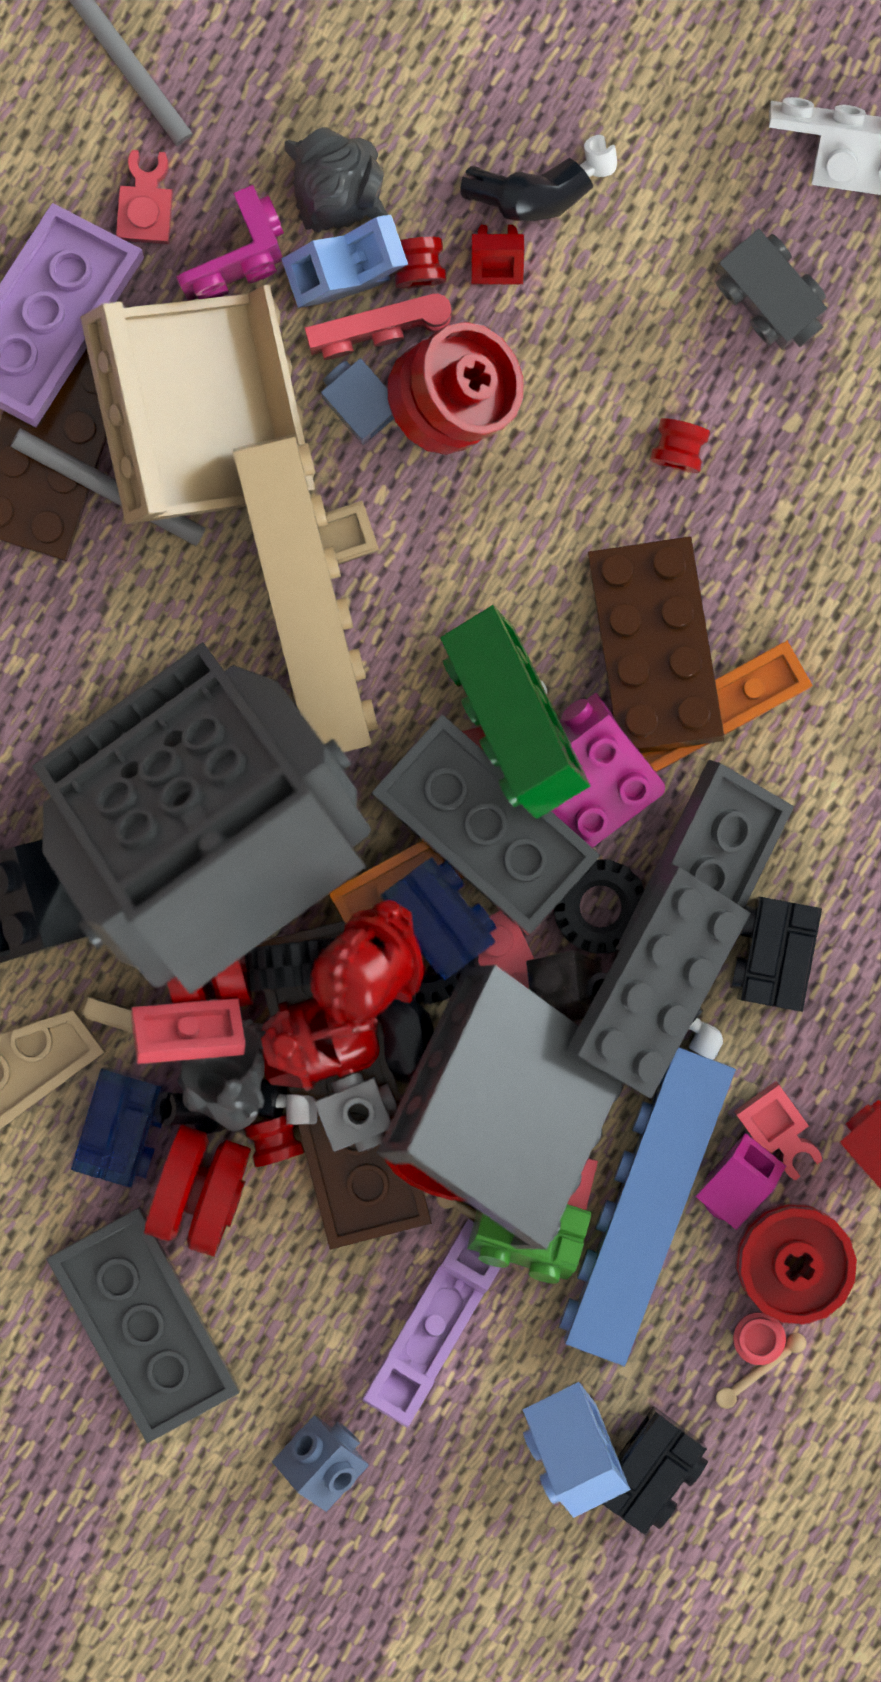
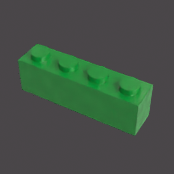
(513, 713)

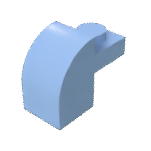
(345, 263)

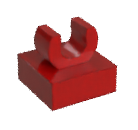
(497, 257)

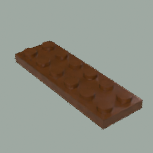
(353, 1188)

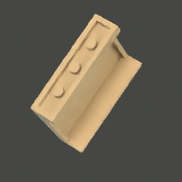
(186, 390)

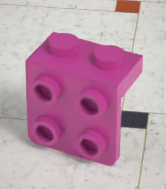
(252, 261)
(615, 768)

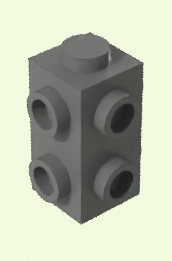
(779, 299)

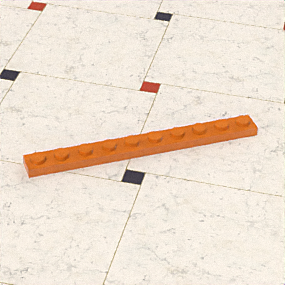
(742, 698)

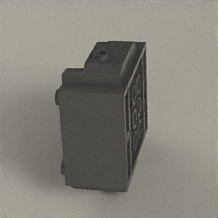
(198, 819)

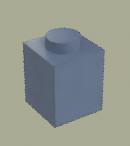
(358, 399)

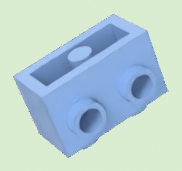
(574, 1450)

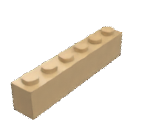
(302, 591)

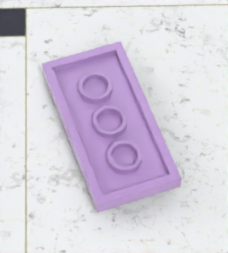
(51, 284)

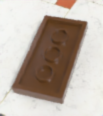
(36, 502)
(656, 644)

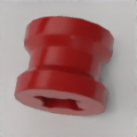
(423, 263)
(679, 445)
(273, 1141)

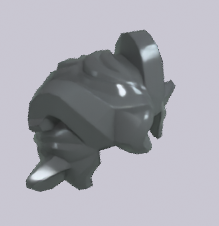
(335, 179)
(227, 1086)

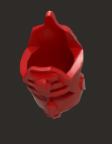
(358, 978)
(309, 1046)

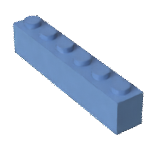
(647, 1207)

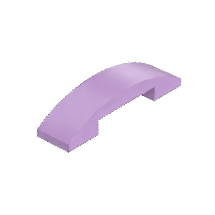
(430, 1331)

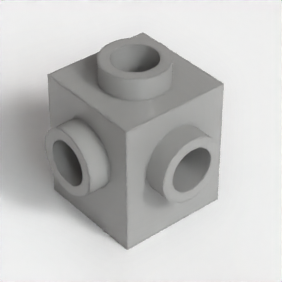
(339, 1124)

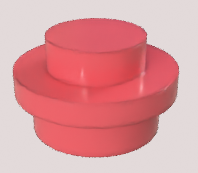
(759, 1338)

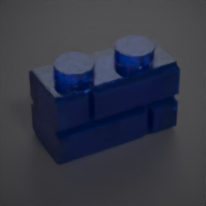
(443, 922)
(118, 1128)

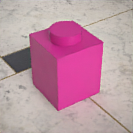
(740, 1181)

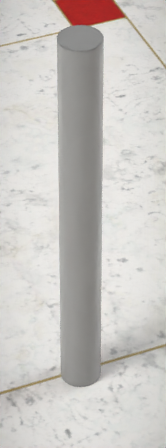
(133, 70)
(95, 481)

